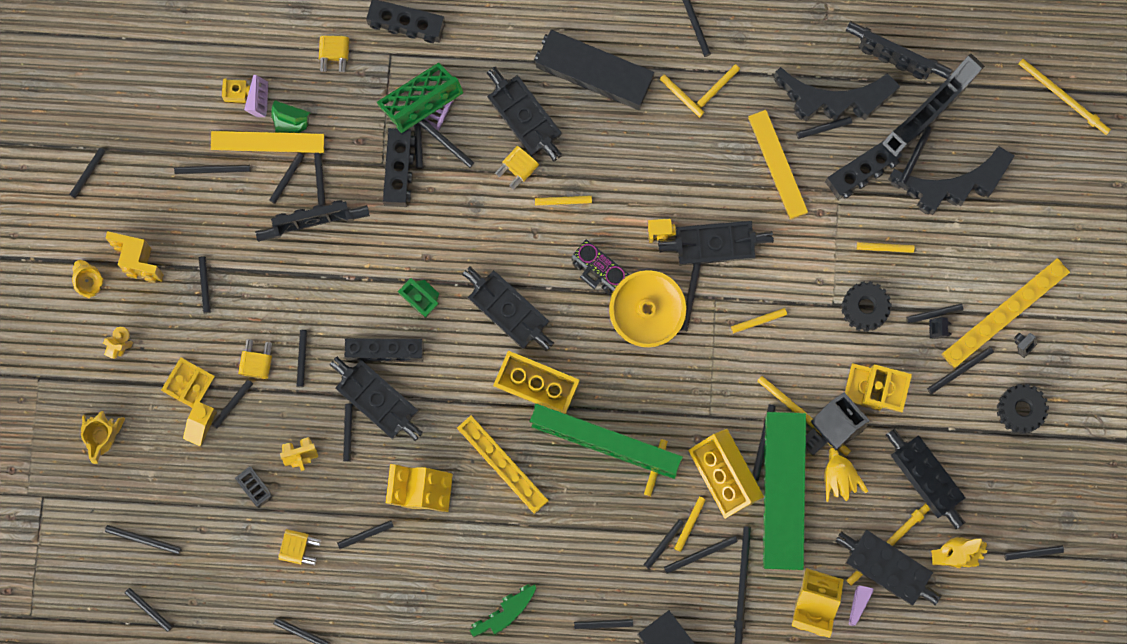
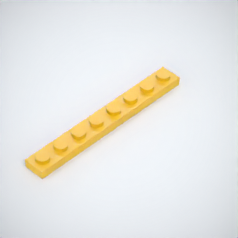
(1005, 313)

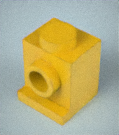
(239, 96)
(660, 230)

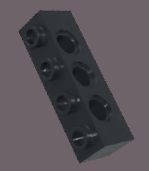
(379, 9)
(841, 188)
(391, 196)
(384, 350)

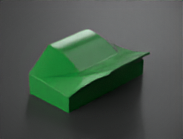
(289, 118)
(420, 296)

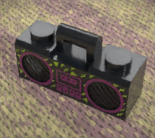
(600, 265)

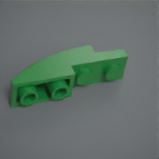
(513, 608)

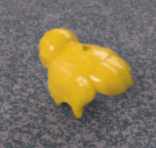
(84, 271)

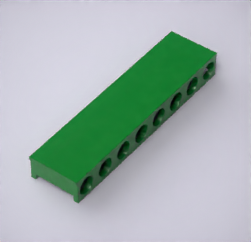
(605, 441)
(784, 491)

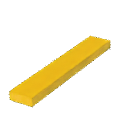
(267, 142)
(778, 165)
(502, 464)

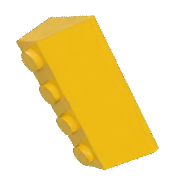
(536, 382)
(726, 473)

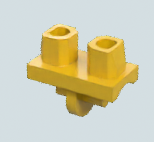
(117, 343)
(298, 456)

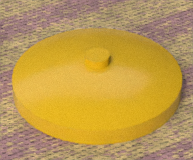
(647, 308)

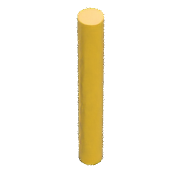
(718, 86)
(682, 96)
(563, 200)
(885, 247)
(759, 320)
(653, 475)
(689, 525)

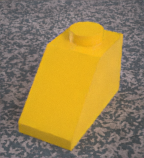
(199, 423)

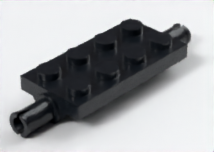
(897, 55)
(524, 115)
(317, 216)
(715, 243)
(508, 309)
(376, 399)
(927, 477)
(888, 567)

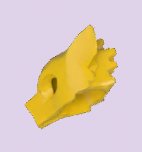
(99, 434)
(841, 477)
(965, 553)

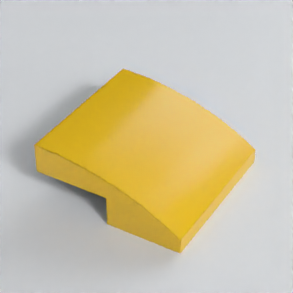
(187, 382)

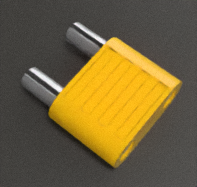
(333, 49)
(519, 164)
(255, 364)
(294, 547)

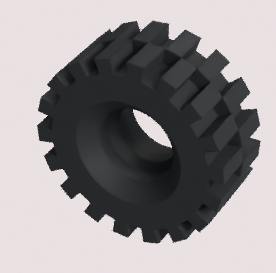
(863, 320)
(1012, 419)

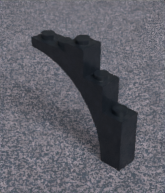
(836, 103)
(934, 106)
(956, 189)

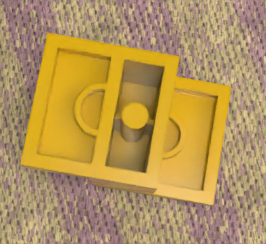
(134, 257)
(877, 387)
(419, 488)
(817, 603)

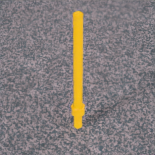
(1092, 119)
(792, 406)
(917, 516)

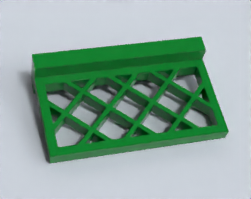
(424, 104)

